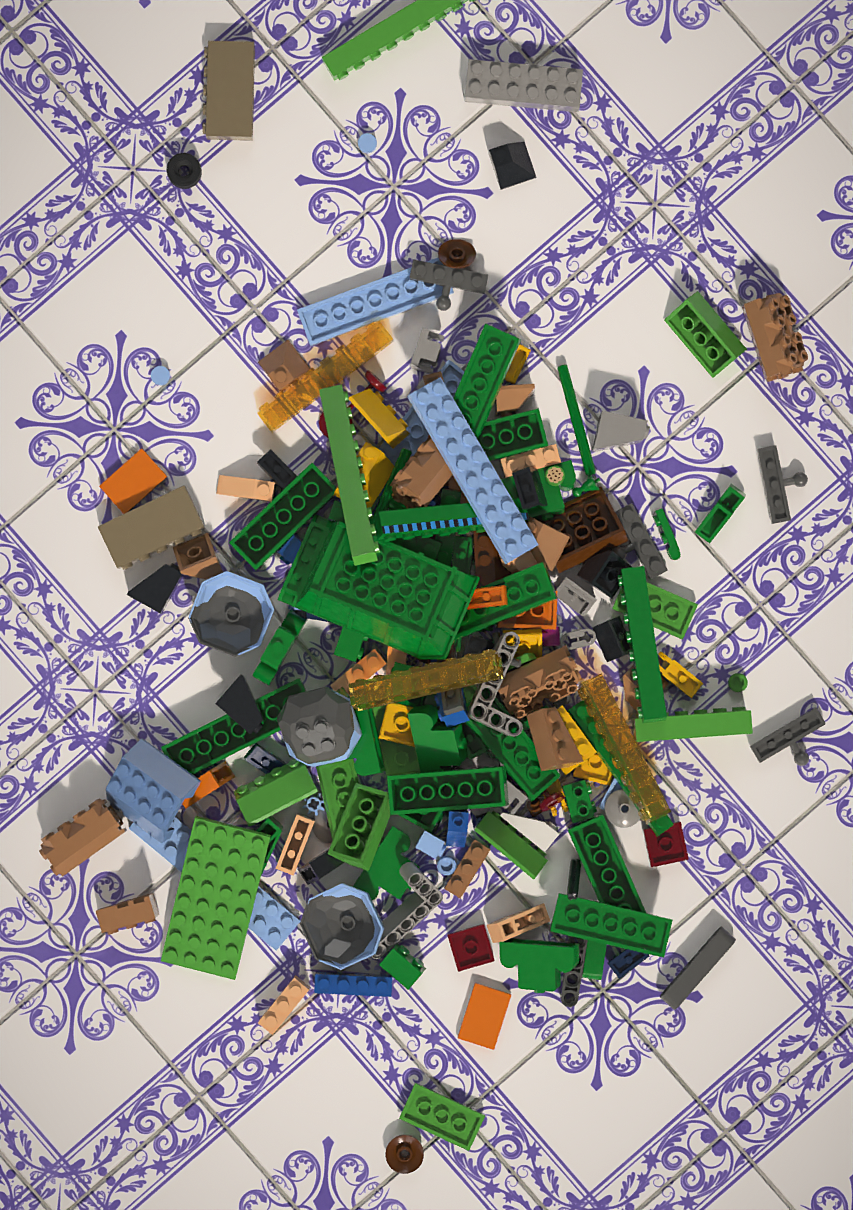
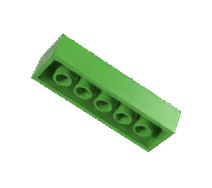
(695, 725)

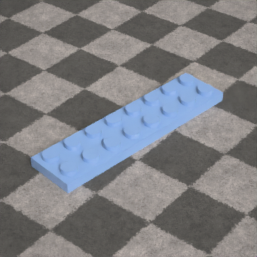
(366, 305)

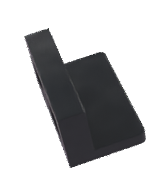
(276, 469)
(529, 488)
(612, 639)

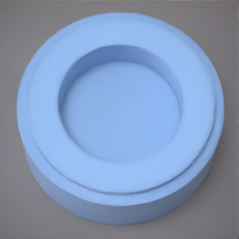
(367, 143)
(160, 375)
(446, 865)

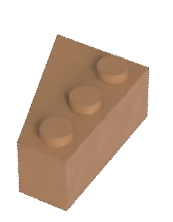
(552, 740)
(127, 913)

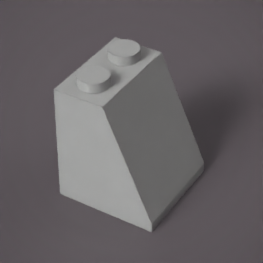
(618, 431)

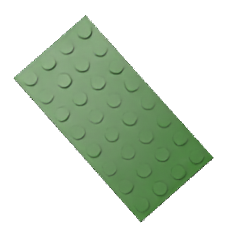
(215, 897)

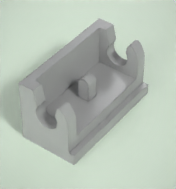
(575, 596)

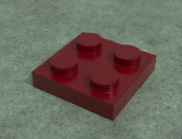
(667, 847)
(471, 947)

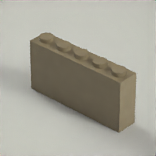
(229, 90)
(151, 528)

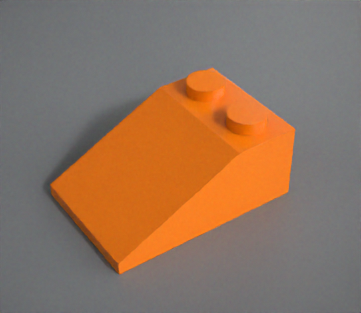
(537, 618)

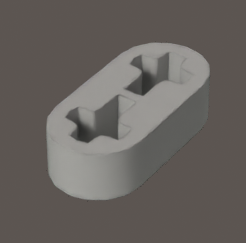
(576, 634)

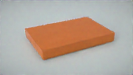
(133, 481)
(484, 1016)

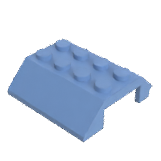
(150, 789)

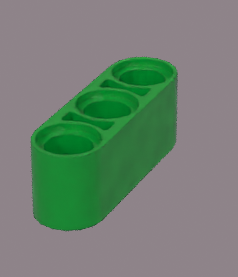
(594, 960)

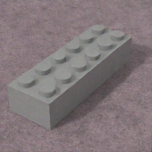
(523, 85)

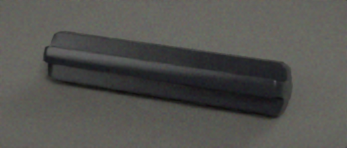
(574, 878)

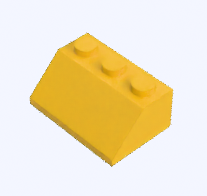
(380, 416)
(376, 470)
(583, 745)

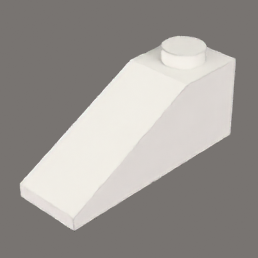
(535, 830)

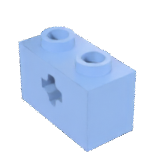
(431, 844)

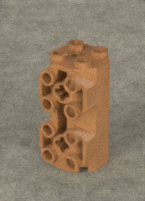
(775, 342)
(421, 477)
(545, 677)
(82, 837)

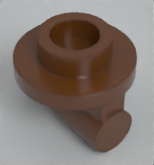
(533, 806)

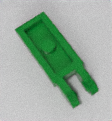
(667, 535)

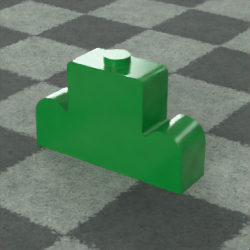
(552, 493)
(279, 647)
(435, 743)
(368, 748)
(386, 866)
(539, 962)

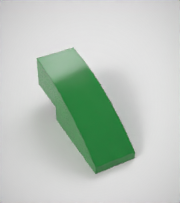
(720, 513)

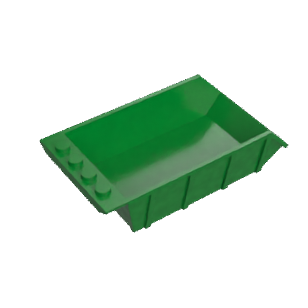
(394, 600)

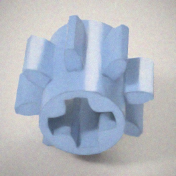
(311, 808)

